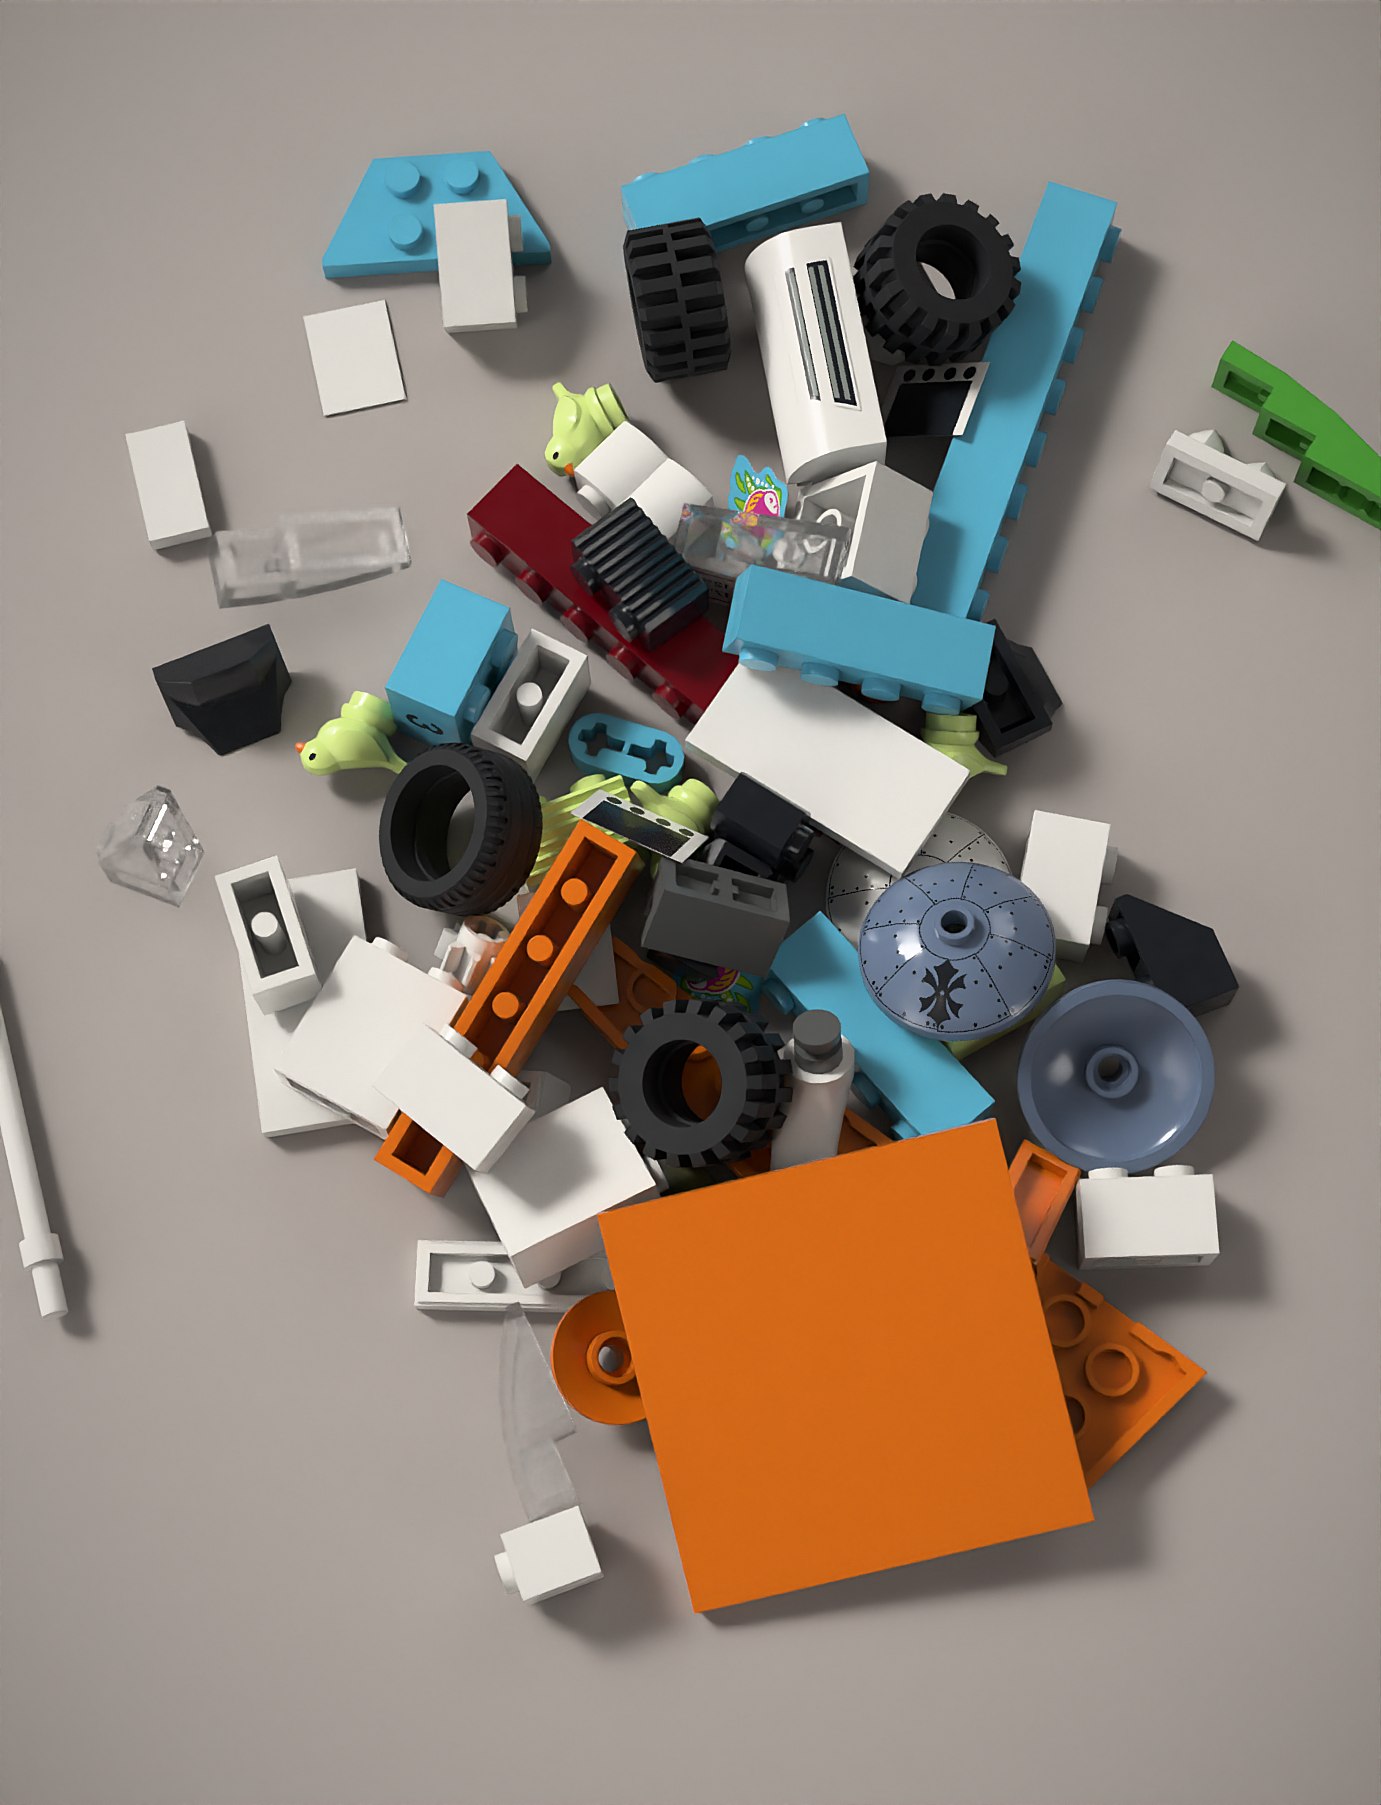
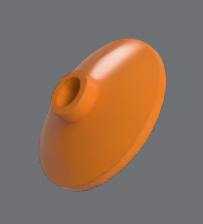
(575, 1364)

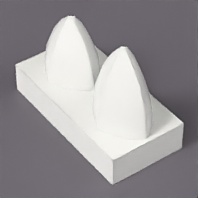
(1216, 485)

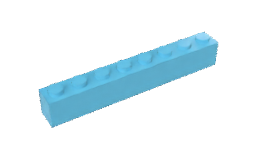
(1025, 354)

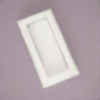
(168, 485)

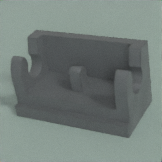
(715, 916)

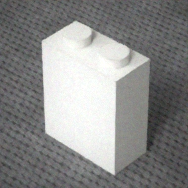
(360, 1025)
(556, 1182)

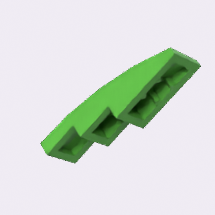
(1332, 455)

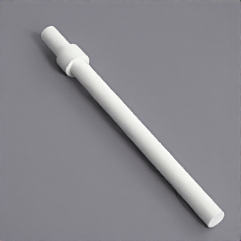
(41, 1248)

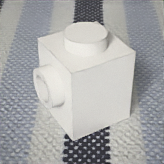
(548, 1557)

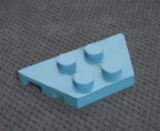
(393, 217)

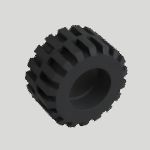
(962, 249)
(677, 300)
(653, 1092)

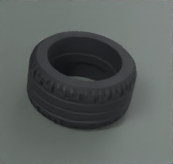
(502, 840)

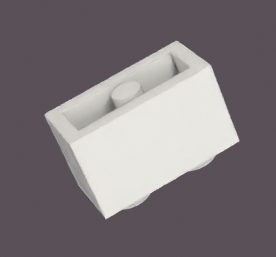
(477, 265)
(534, 702)
(1064, 869)
(269, 935)
(454, 1096)
(1145, 1219)

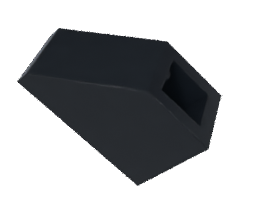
(1171, 954)

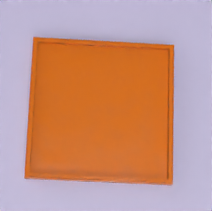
(845, 1366)

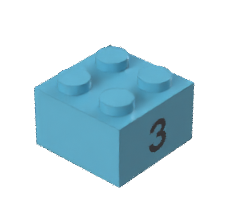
(451, 666)

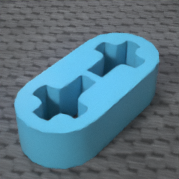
(630, 739)

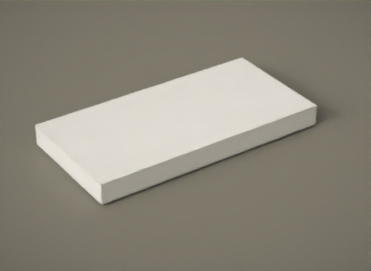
(833, 758)
(331, 915)

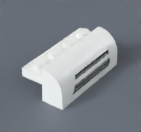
(815, 354)

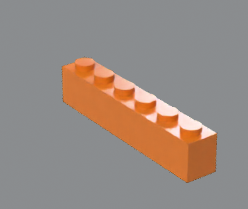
(527, 983)

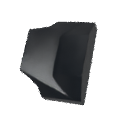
(228, 690)
(1015, 697)

